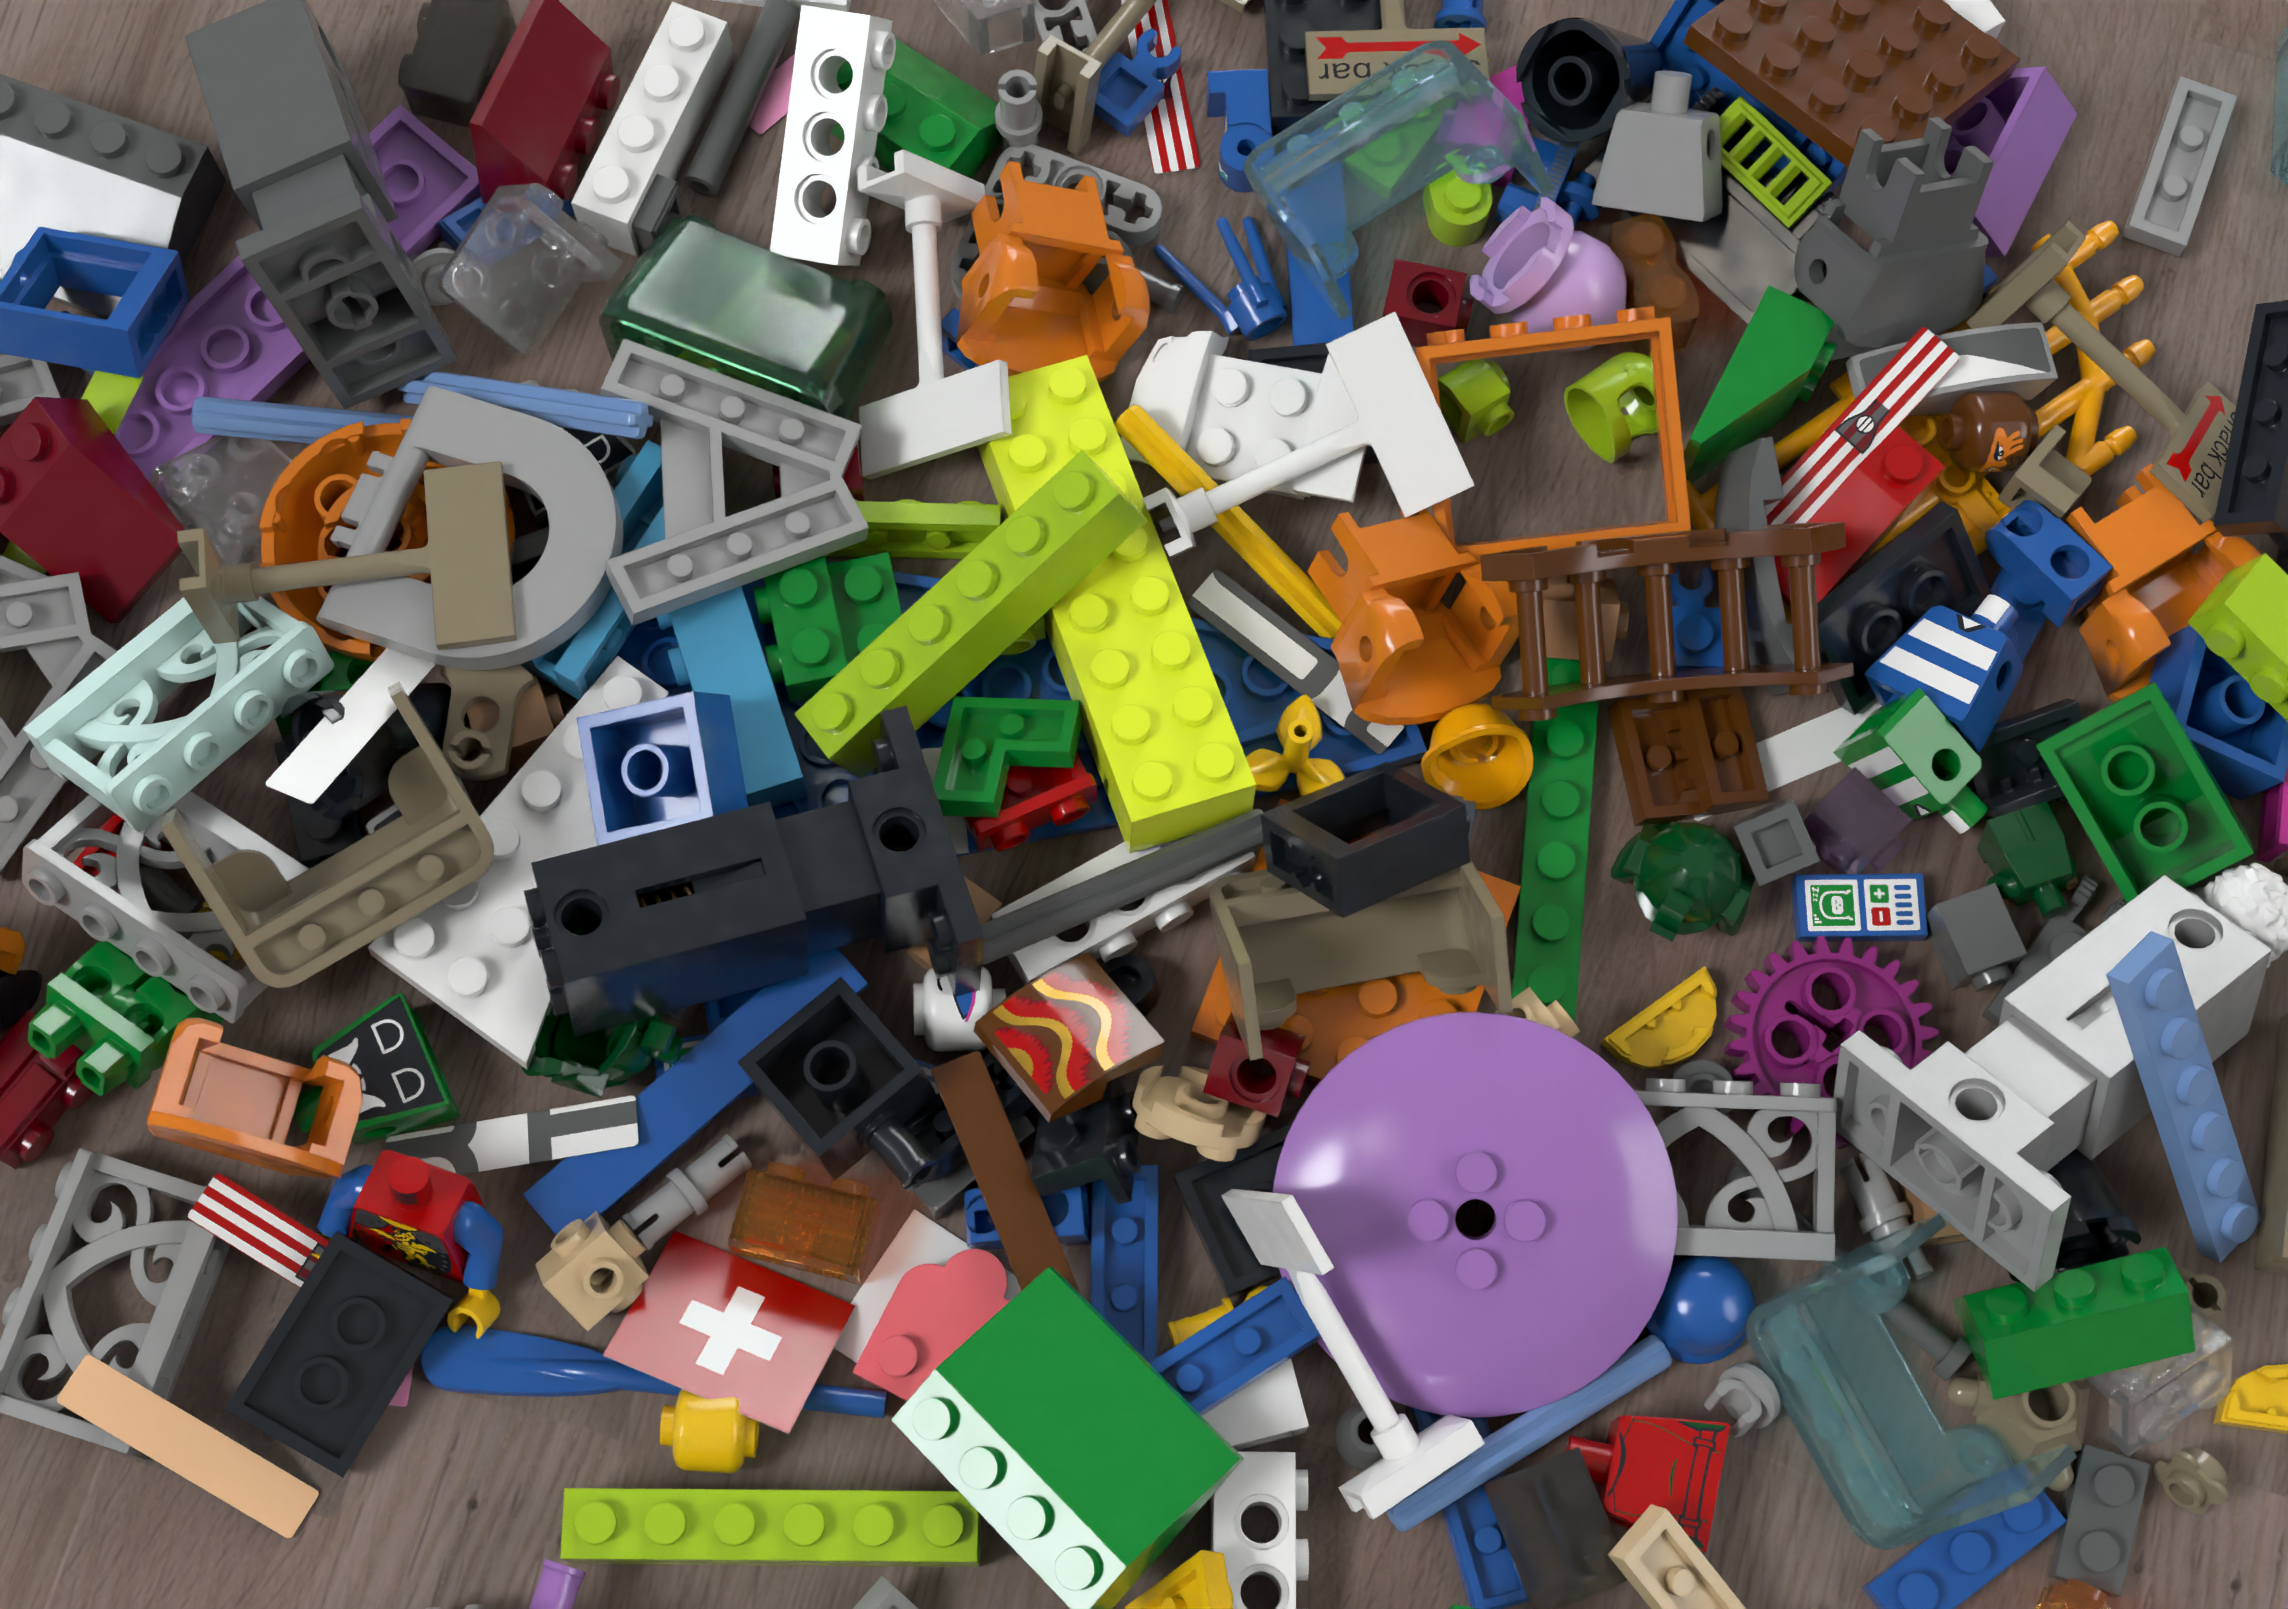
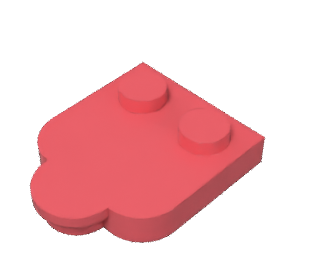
(930, 1319)

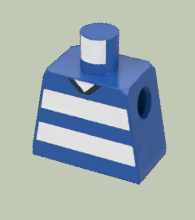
(1958, 663)

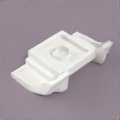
(1246, 413)

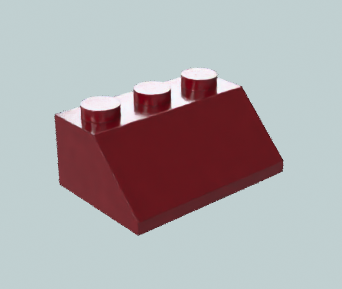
(543, 103)

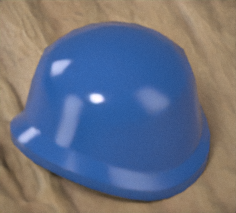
(1702, 1309)

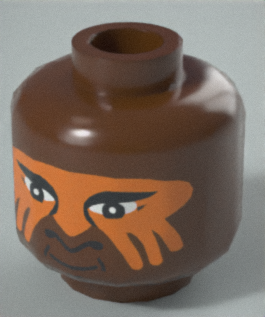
(1989, 431)

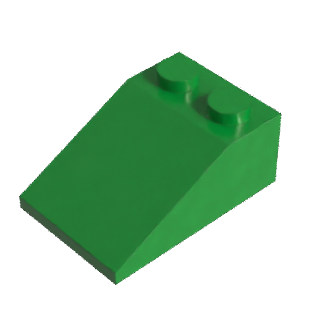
(1771, 367)
(2145, 794)

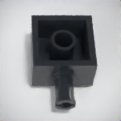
(844, 1086)

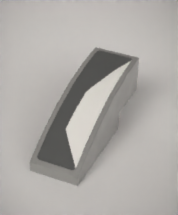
(1989, 360)

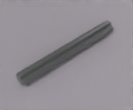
(1122, 885)

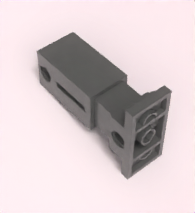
(318, 198)

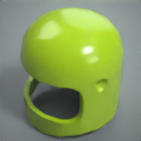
(1597, 402)

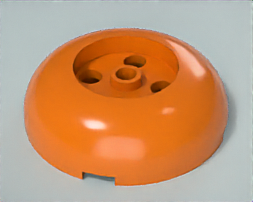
(309, 505)

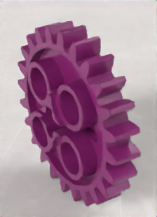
(1865, 998)

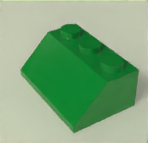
(930, 115)
(2078, 1323)

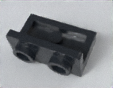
(2013, 768)
(1090, 1147)

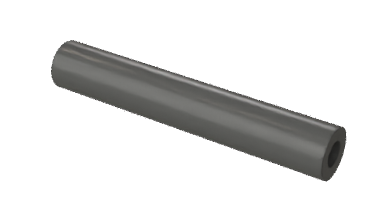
(741, 97)

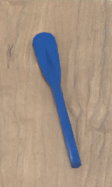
(543, 1367)

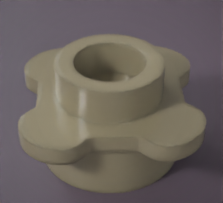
(2193, 1480)

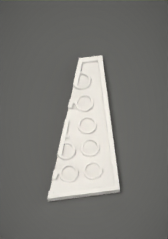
(478, 944)

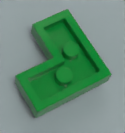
(997, 733)

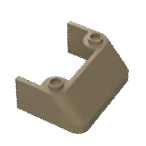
(362, 891)
(1289, 944)

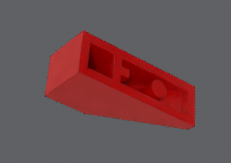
(1871, 505)

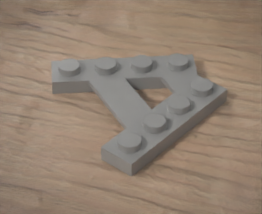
(702, 547)
(54, 627)

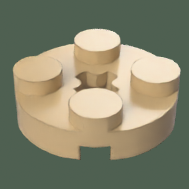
(1181, 1111)

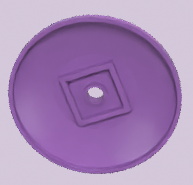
(1541, 1136)

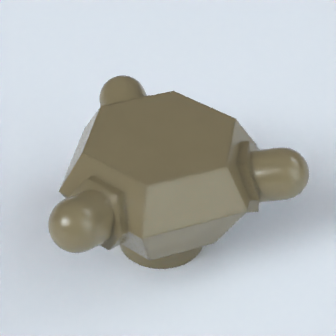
(2030, 1420)

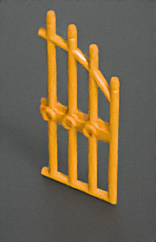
(1971, 490)

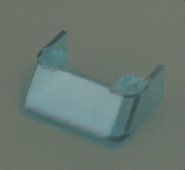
(1381, 147)
(1866, 1413)

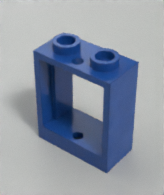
(124, 345)

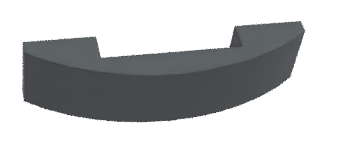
(1745, 486)

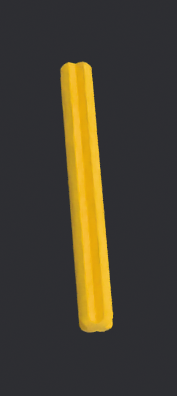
(1233, 524)

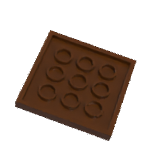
(1853, 64)

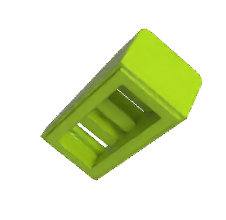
(1798, 205)

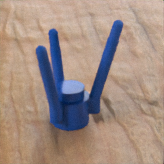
(1255, 302)

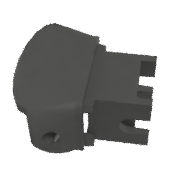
(1924, 248)

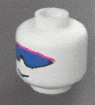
(950, 1020)

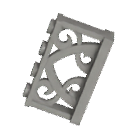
(158, 941)
(1773, 1228)
(58, 1269)

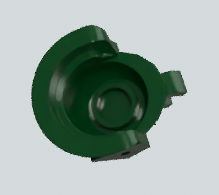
(1685, 878)
(601, 1057)

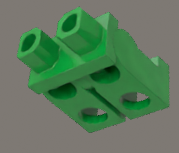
(113, 1016)

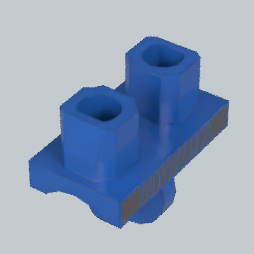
(1570, 196)

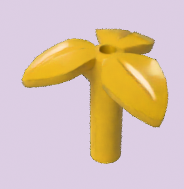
(1298, 733)

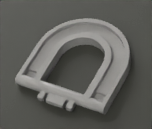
(535, 458)

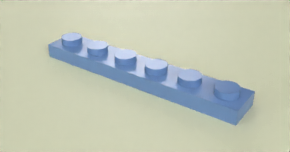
(2184, 1095)

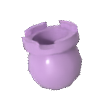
(1549, 272)

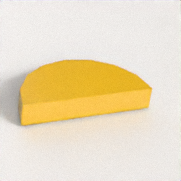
(1668, 1028)
(2257, 1401)

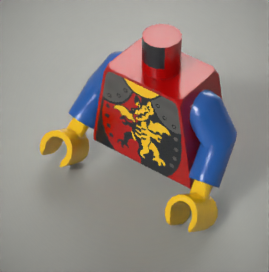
(425, 1221)

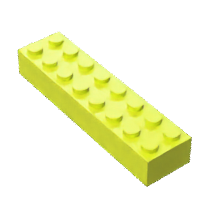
(1124, 630)

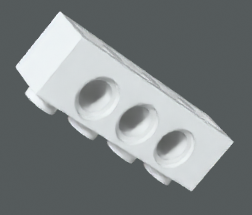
(815, 106)
(1116, 931)
(1270, 1482)

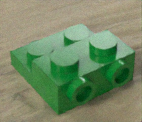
(825, 617)

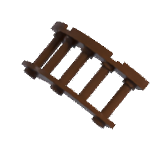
(1655, 559)

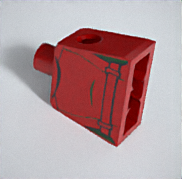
(1658, 1464)

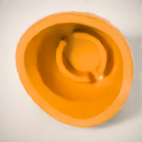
(1478, 756)

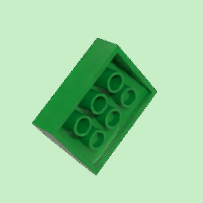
(1067, 1442)

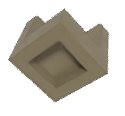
(2047, 479)

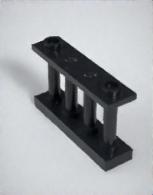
(2256, 464)

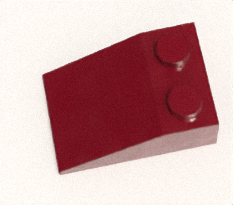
(83, 505)

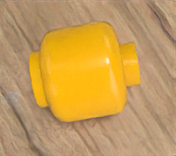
(708, 1433)

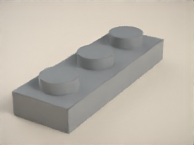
(2179, 166)

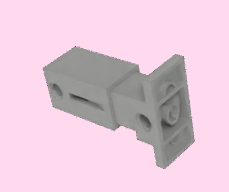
(2051, 1079)

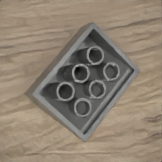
(98, 178)

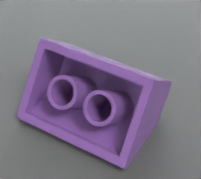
(2021, 132)

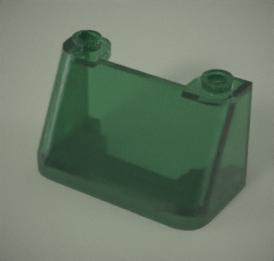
(750, 315)

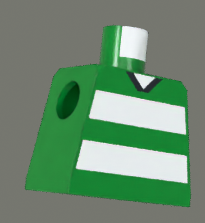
(1917, 760)

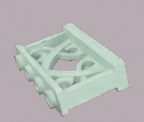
(166, 759)

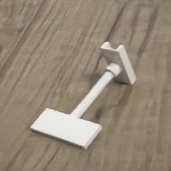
(941, 411)
(1394, 418)
(1410, 1460)

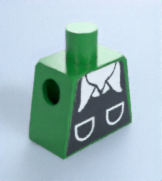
(397, 1074)

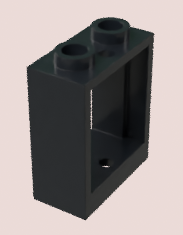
(1310, 838)

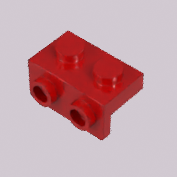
(1033, 799)

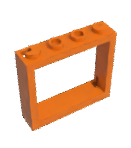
(1572, 333)

